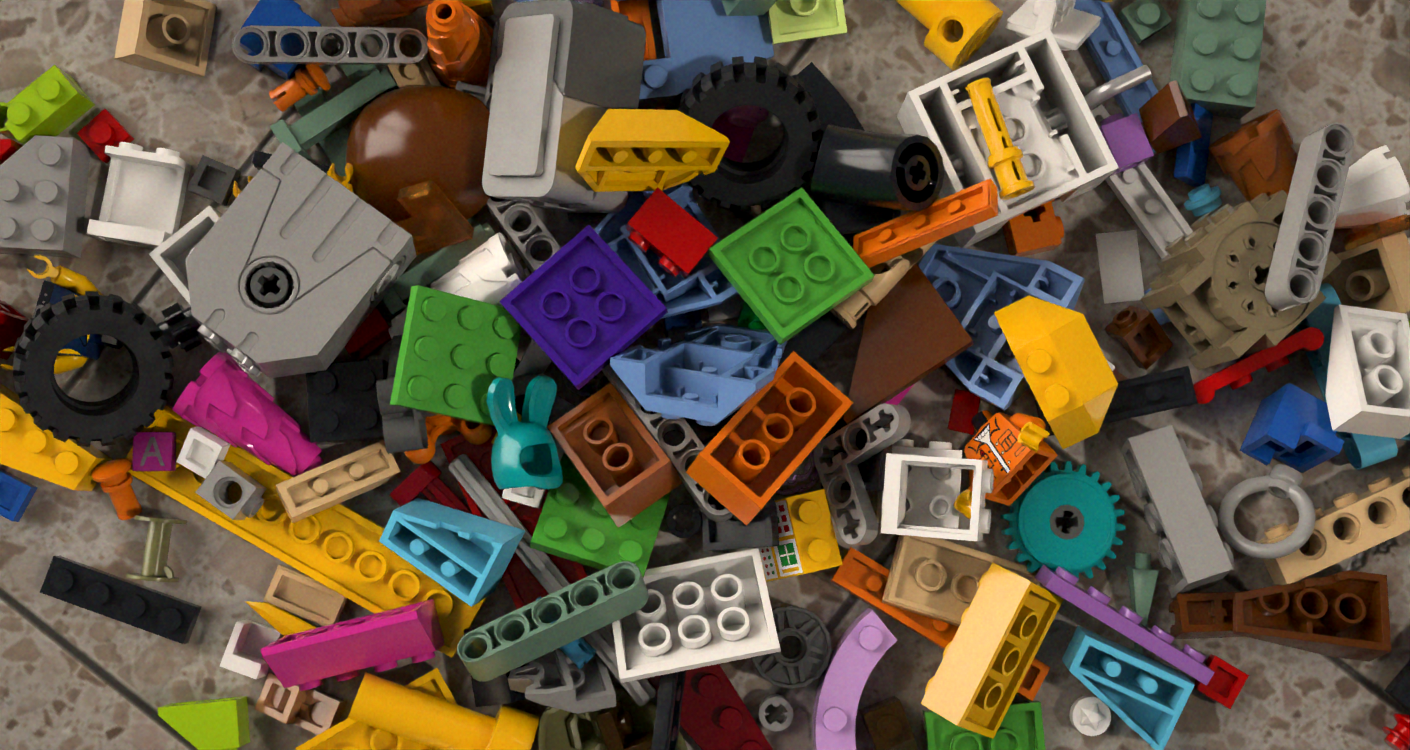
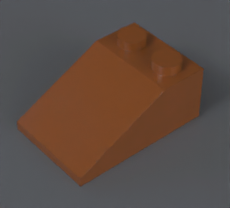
(615, 454)

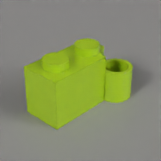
(44, 107)

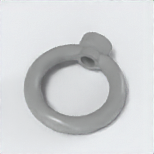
(1284, 484)

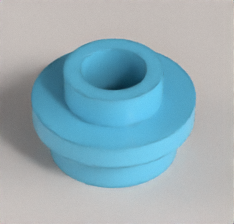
(1203, 199)

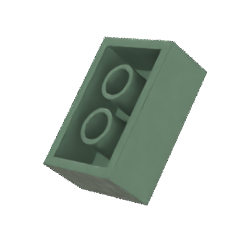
(1219, 54)

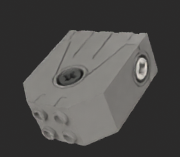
(293, 269)

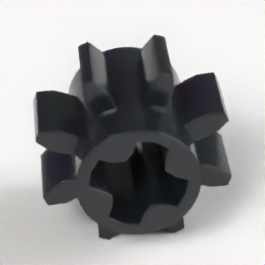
(180, 327)

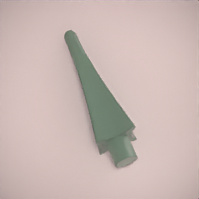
(1142, 584)

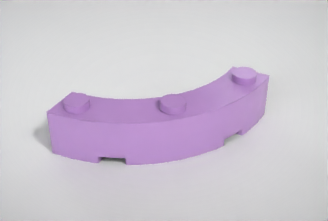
(844, 680)

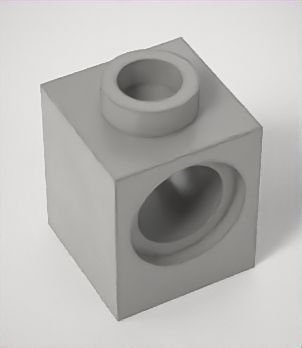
(216, 486)

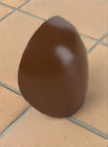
(418, 138)

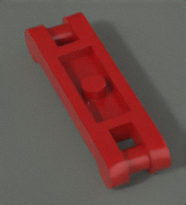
(1272, 358)

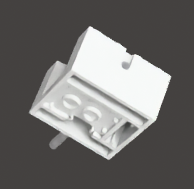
(1043, 117)

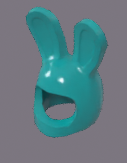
(524, 450)

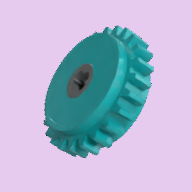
(1090, 517)

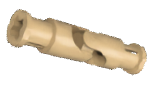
(854, 306)

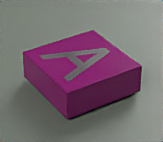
(154, 451)

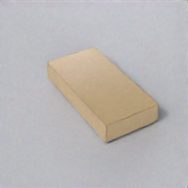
(305, 596)

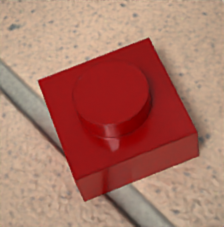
(104, 131)
(1224, 684)

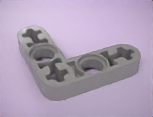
(846, 468)

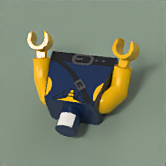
(63, 283)

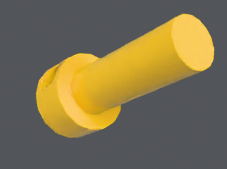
(955, 26)
(440, 722)

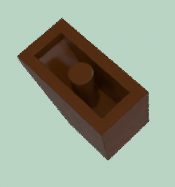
(1169, 119)

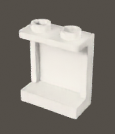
(141, 196)

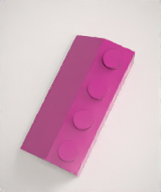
(355, 645)

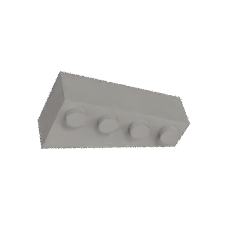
(1177, 511)

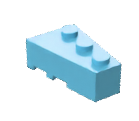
(1131, 684)

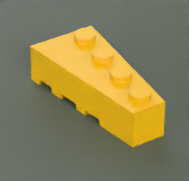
(39, 453)

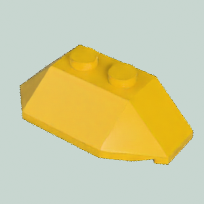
(648, 150)
(1060, 365)

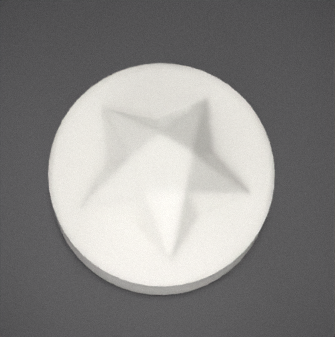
(1090, 715)

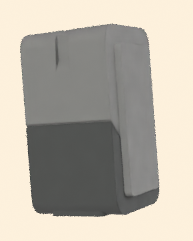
(546, 90)

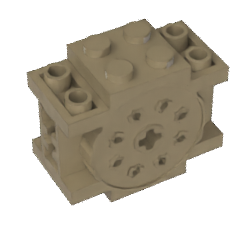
(1218, 280)

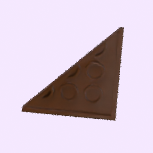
(903, 342)

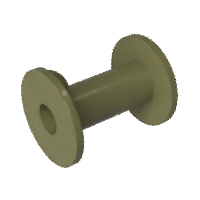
(156, 550)

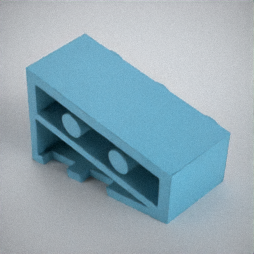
(452, 547)

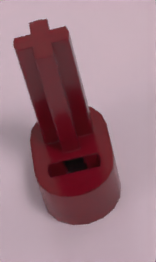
(426, 481)

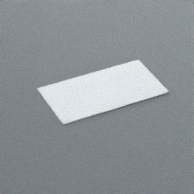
(1120, 266)

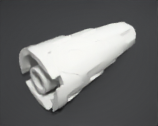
(481, 275)

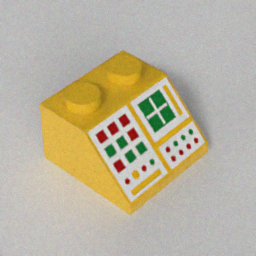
(805, 538)

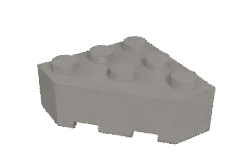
(44, 198)

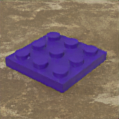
(583, 306)

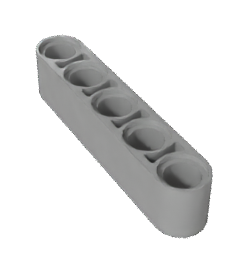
(349, 40)
(1321, 157)

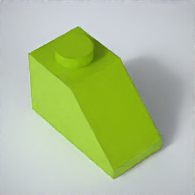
(211, 722)

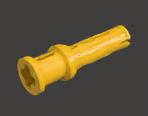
(1004, 156)

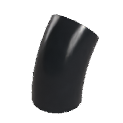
(878, 169)

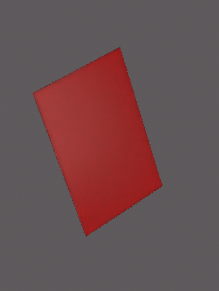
(963, 409)

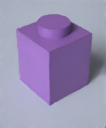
(1126, 141)

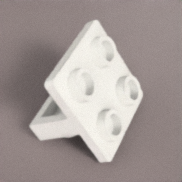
(1067, 24)

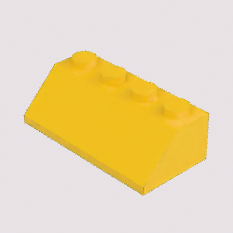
(991, 651)

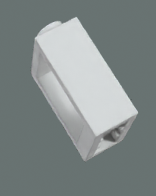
(895, 497)

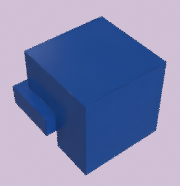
(277, 14)
(1292, 429)

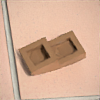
(307, 708)

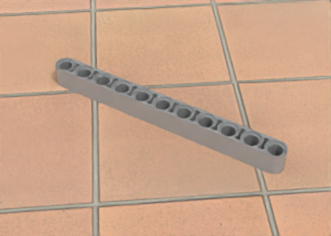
(539, 238)

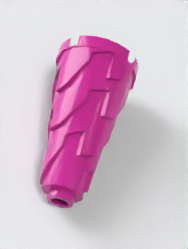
(245, 416)

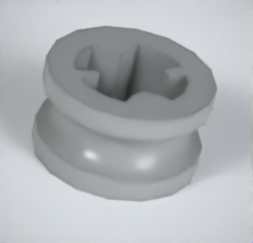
(775, 724)

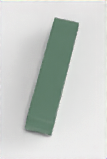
(534, 620)

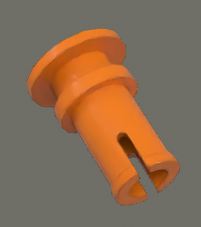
(303, 83)
(117, 483)

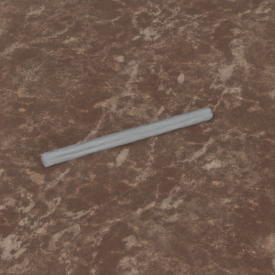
(540, 565)

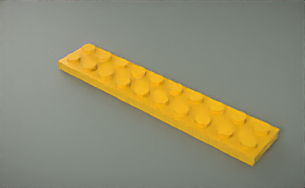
(329, 546)

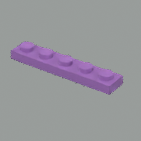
(1125, 622)

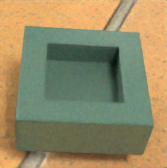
(1144, 19)

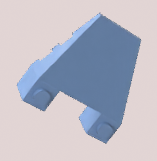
(693, 40)

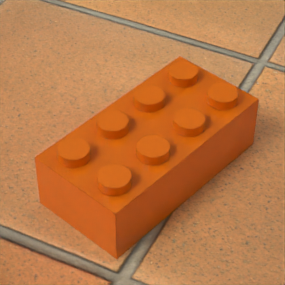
(769, 438)

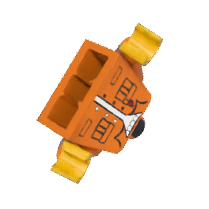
(1013, 451)

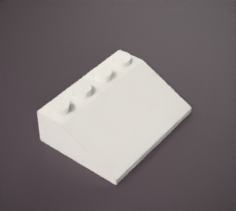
(697, 617)

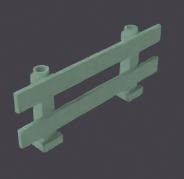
(324, 123)

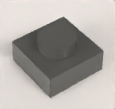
(214, 180)

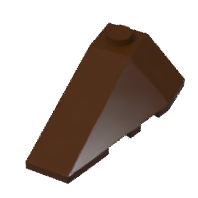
(1324, 615)

